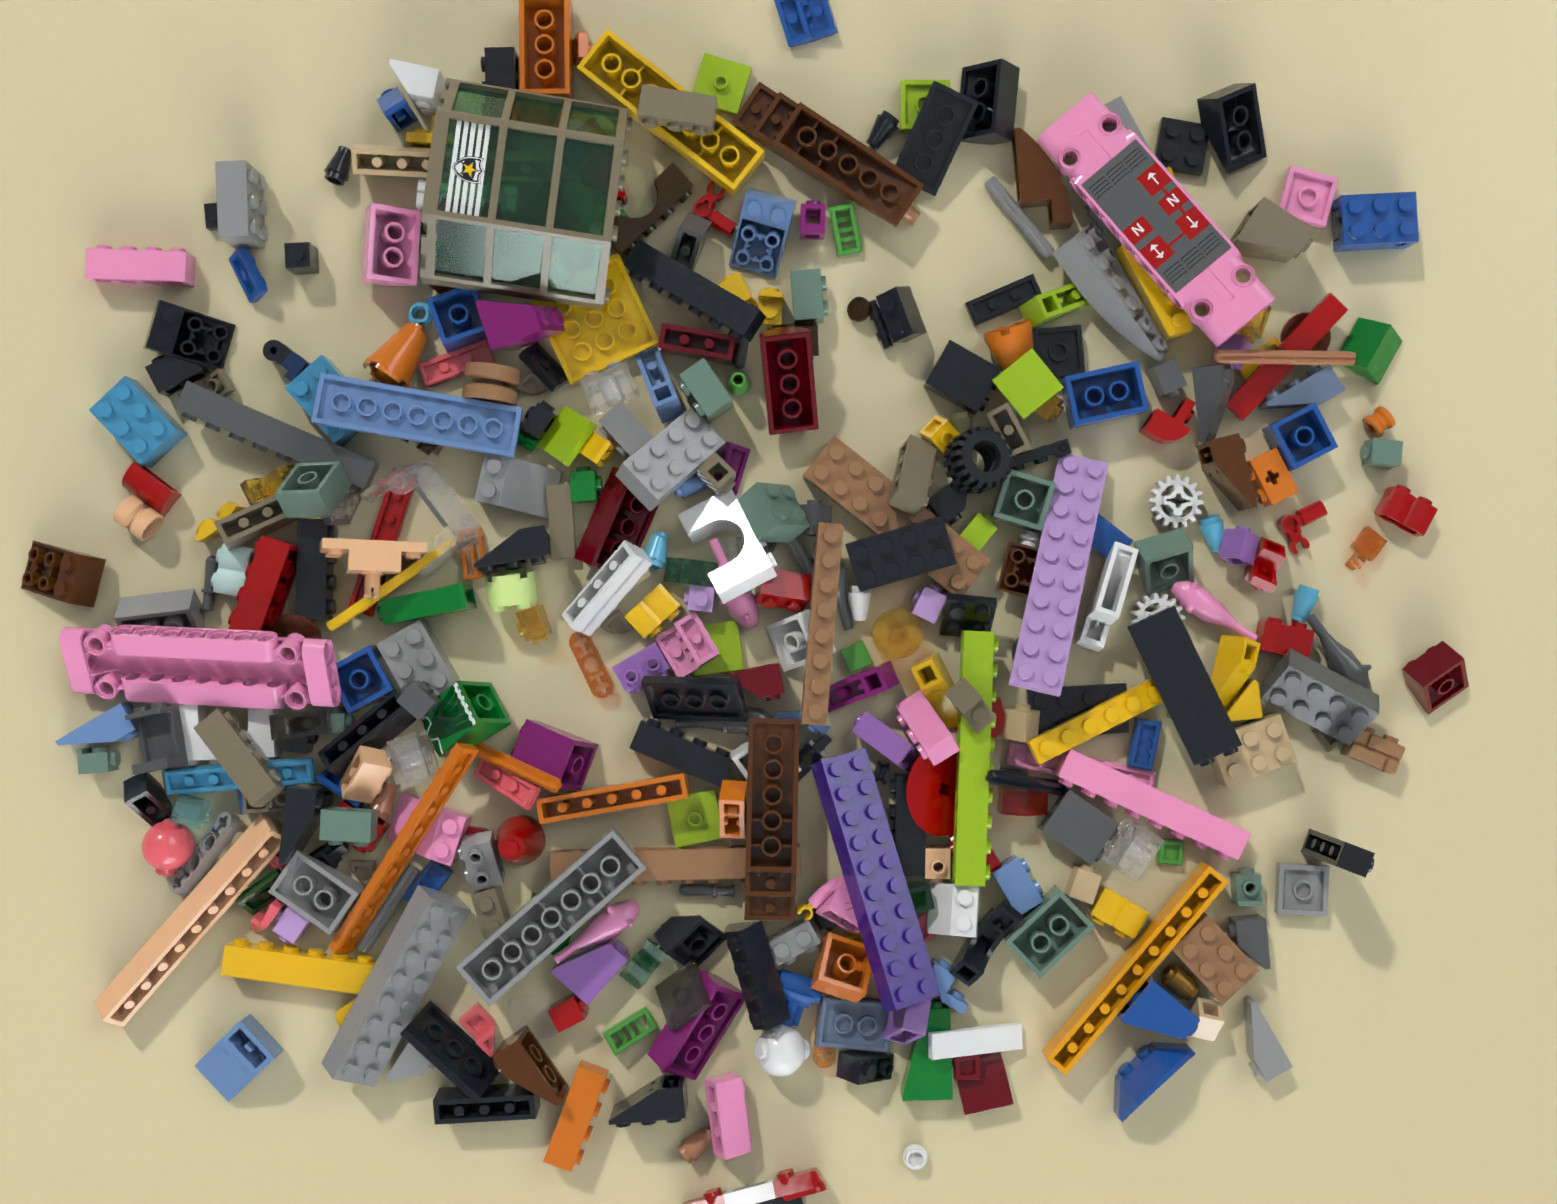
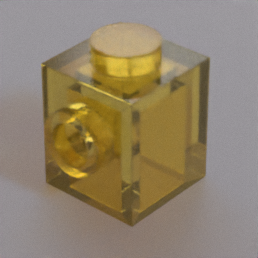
(533, 624)

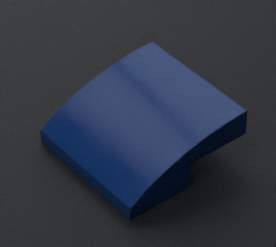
(806, 20)

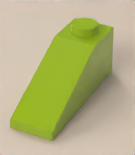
(1052, 305)

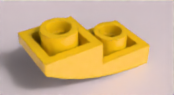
(207, 530)

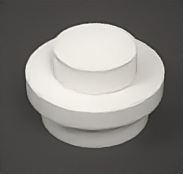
(1029, 539)
(915, 1156)

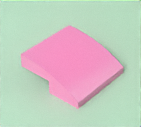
(687, 645)

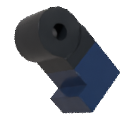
(286, 357)

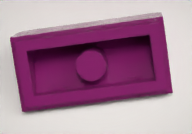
(736, 458)

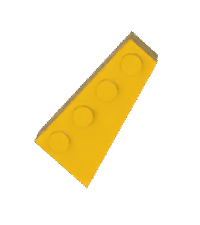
(1165, 314)

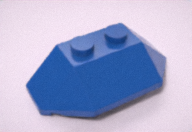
(1146, 1073)

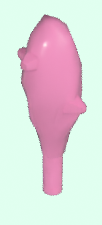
(743, 606)
(1207, 607)
(602, 928)

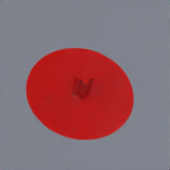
(932, 795)

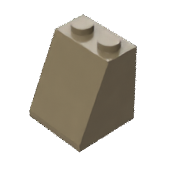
(1271, 233)

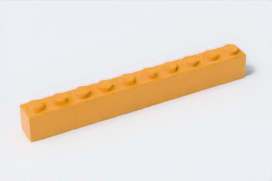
(1134, 967)

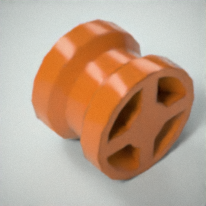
(1378, 422)

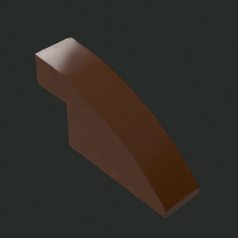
(1039, 181)

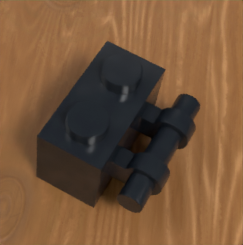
(900, 316)

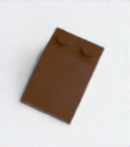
(528, 1065)

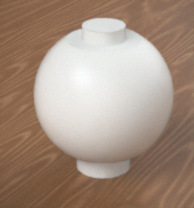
(781, 1050)

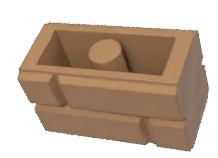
(1375, 751)

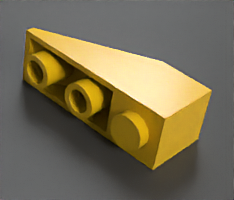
(1233, 665)
(934, 682)

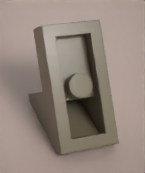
(970, 705)

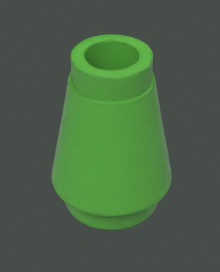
(739, 389)

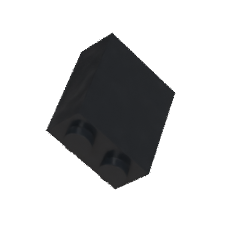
(963, 378)

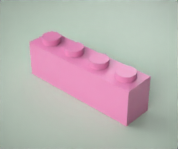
(140, 267)

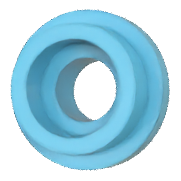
(415, 309)

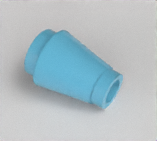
(1212, 530)
(657, 549)
(1304, 602)

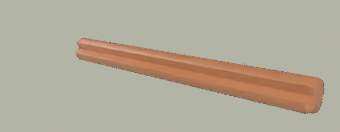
(1288, 357)

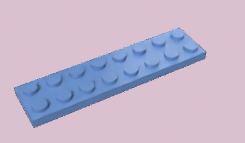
(417, 415)

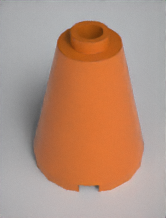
(1009, 342)
(398, 357)

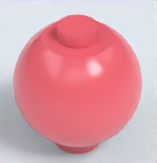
(168, 846)

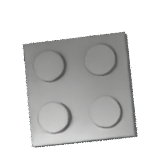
(1301, 889)

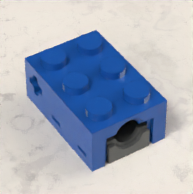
(1374, 221)

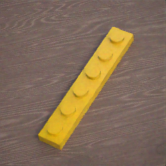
(1094, 721)

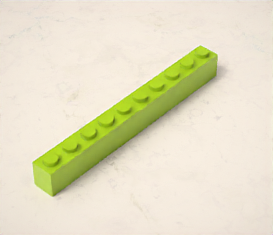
(972, 764)

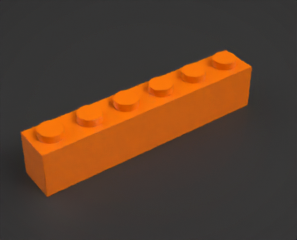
(613, 798)

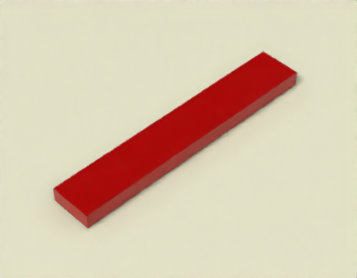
(1302, 338)
(387, 528)

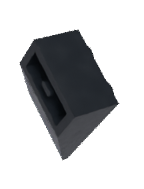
(189, 335)
(521, 547)
(659, 1100)

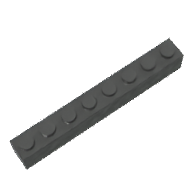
(271, 433)

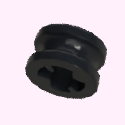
(881, 772)

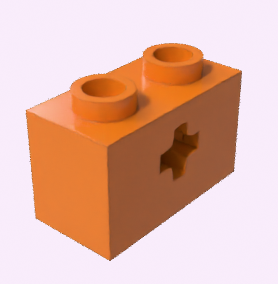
(1281, 484)
(733, 809)

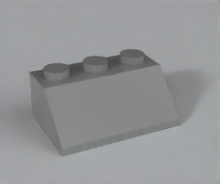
(161, 609)

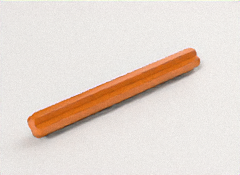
(518, 768)

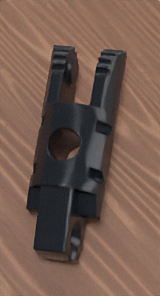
(815, 750)

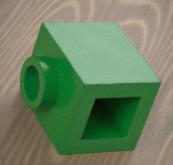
(585, 485)

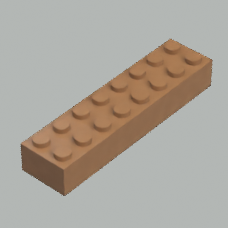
(865, 494)

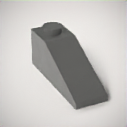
(1212, 391)

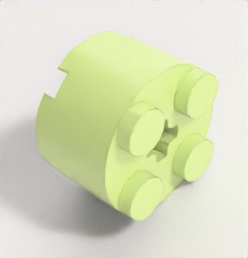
(511, 589)

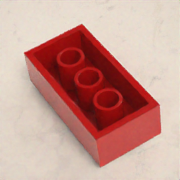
(266, 585)

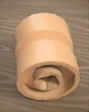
(135, 515)

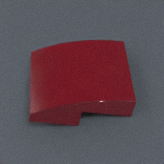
(988, 1092)

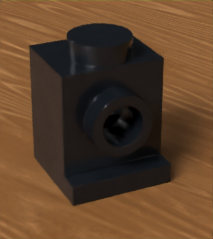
(538, 419)

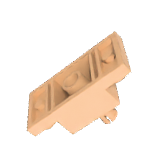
(373, 558)

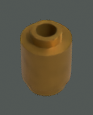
(1179, 982)

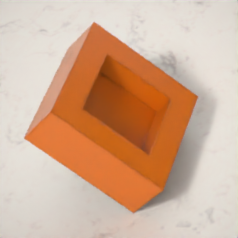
(580, 47)

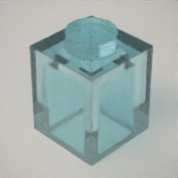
(190, 811)

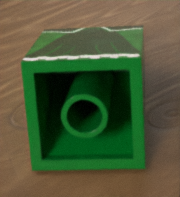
(465, 715)

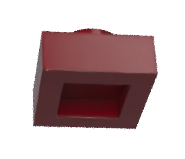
(966, 1067)

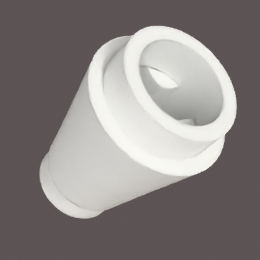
(859, 602)

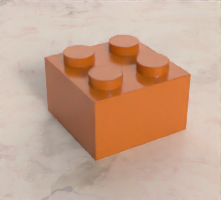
(841, 968)

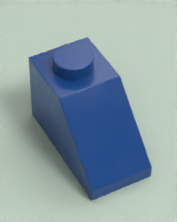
(396, 109)

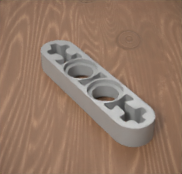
(222, 831)

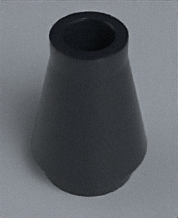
(882, 129)
(339, 166)

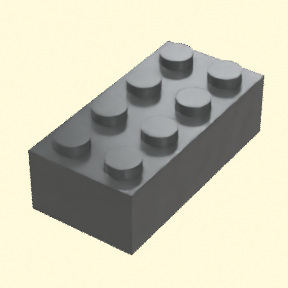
(1320, 697)

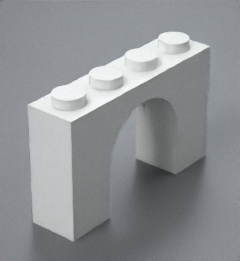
(752, 564)
(257, 727)

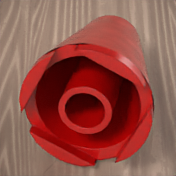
(520, 840)

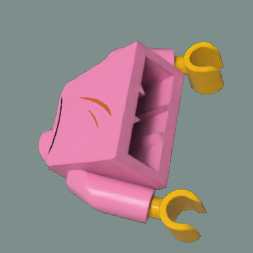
(834, 904)

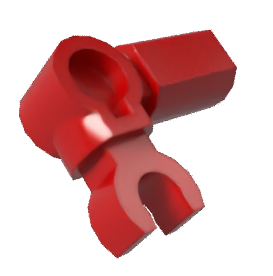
(705, 207)
(1291, 524)

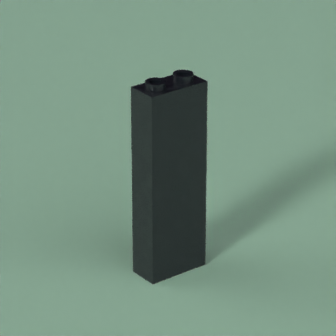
(1184, 686)

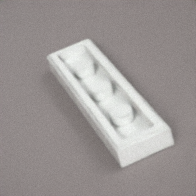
(974, 1040)

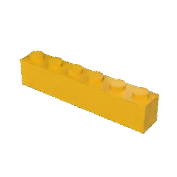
(296, 966)

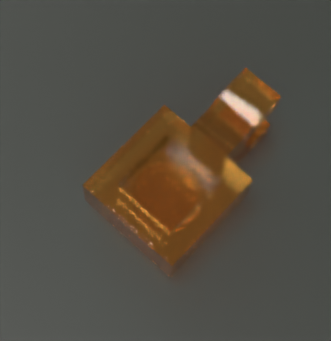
(1366, 546)

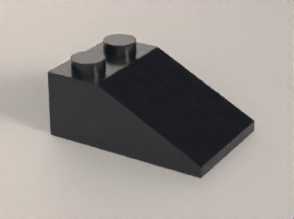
(1233, 125)
(301, 816)

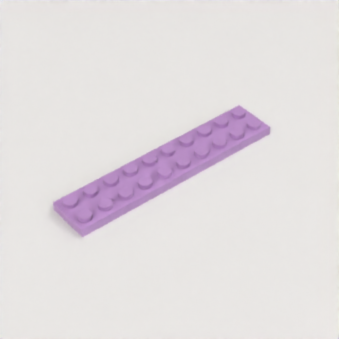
(1058, 576)

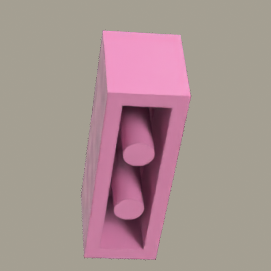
(926, 728)
(728, 1115)

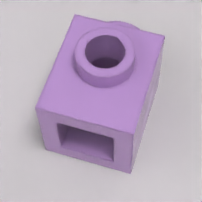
(700, 598)
(928, 603)
(290, 925)

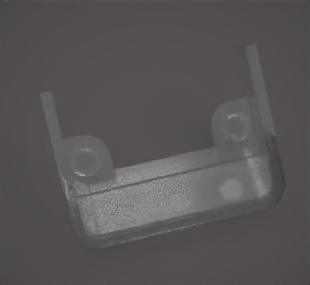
(460, 526)

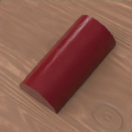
(789, 380)

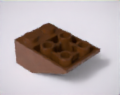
(1227, 468)
(1017, 569)
(63, 574)

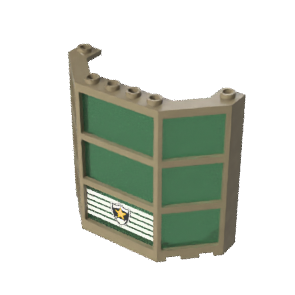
(522, 194)

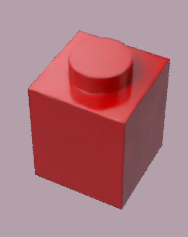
(567, 1012)

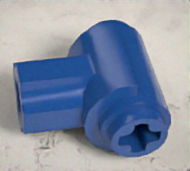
(797, 994)

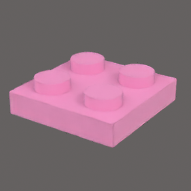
(1308, 195)

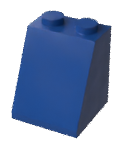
(1159, 1012)

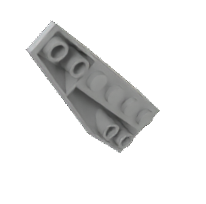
(1108, 289)

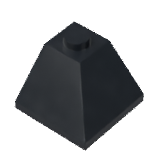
(689, 938)

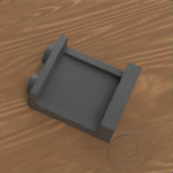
(159, 737)
(1079, 826)

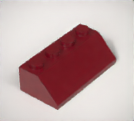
(614, 519)

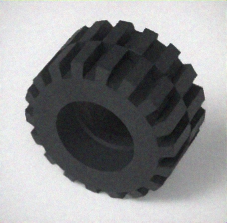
(994, 454)

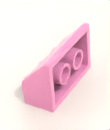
(390, 246)

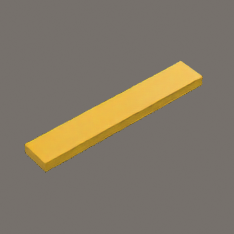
(387, 588)

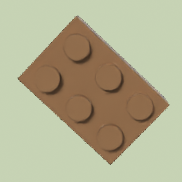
(1214, 959)

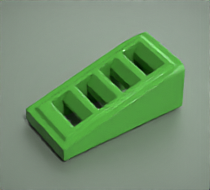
(854, 227)
(616, 1049)

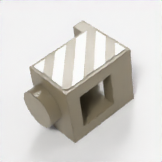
(714, 466)

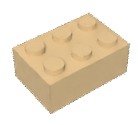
(1262, 750)

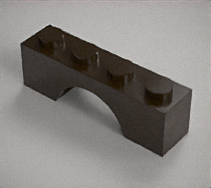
(670, 188)

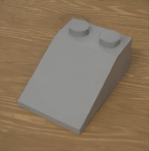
(515, 484)
(317, 891)

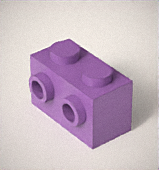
(646, 662)

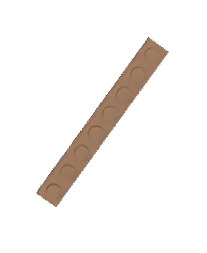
(821, 624)

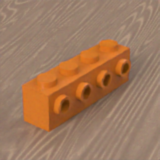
(576, 1115)

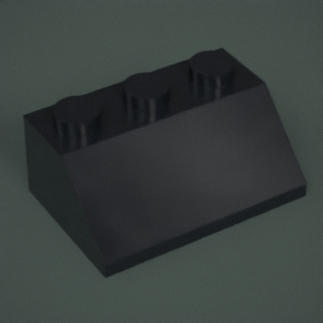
(995, 88)

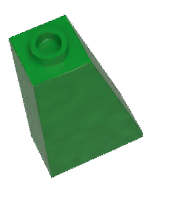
(427, 604)
(924, 1077)

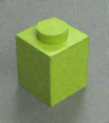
(979, 530)

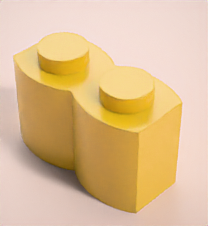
(653, 611)
(1118, 912)

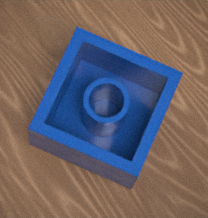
(457, 318)
(1300, 436)
(364, 679)

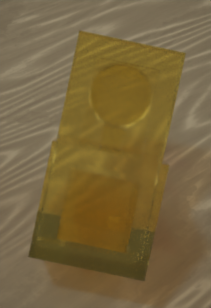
(265, 487)

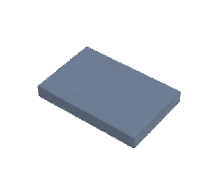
(851, 1024)

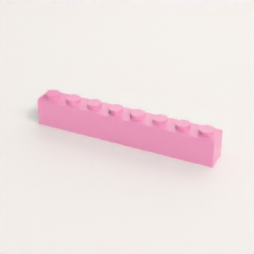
(1152, 803)

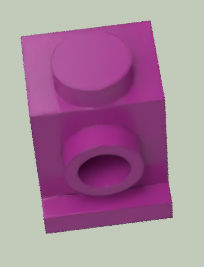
(815, 210)

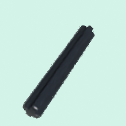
(1025, 782)

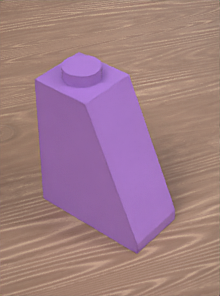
(886, 741)
(591, 969)
(908, 1023)

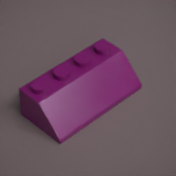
(693, 1044)

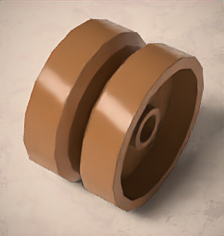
(491, 383)

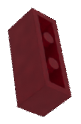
(697, 344)

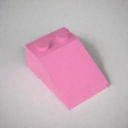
(442, 838)

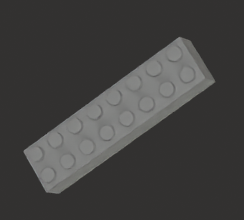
(551, 916)
(395, 986)

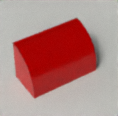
(150, 488)

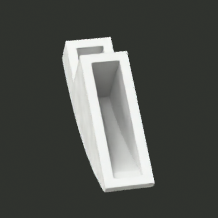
(1107, 597)

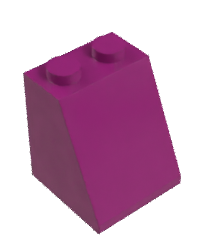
(518, 324)
(555, 752)

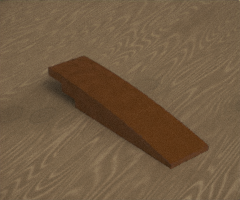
(827, 153)
(771, 819)

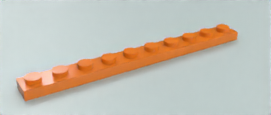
(403, 848)

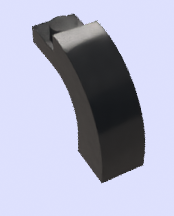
(976, 952)

